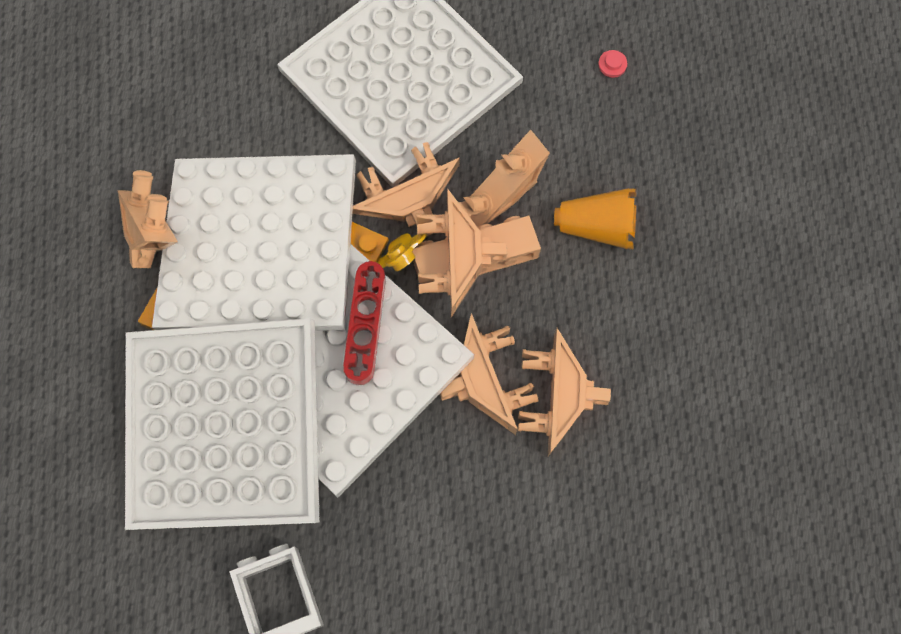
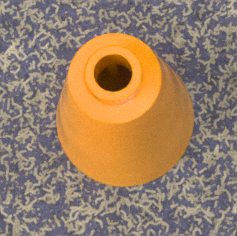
(600, 217)

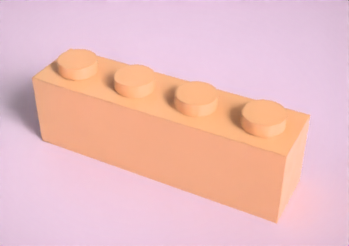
(514, 231)

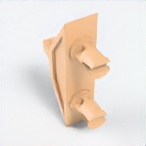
(508, 181)
(410, 197)
(144, 220)
(466, 252)
(479, 381)
(569, 391)

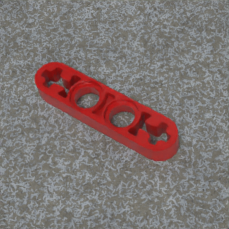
(364, 322)

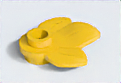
(400, 251)

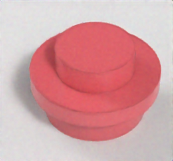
(612, 63)

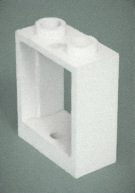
(252, 566)

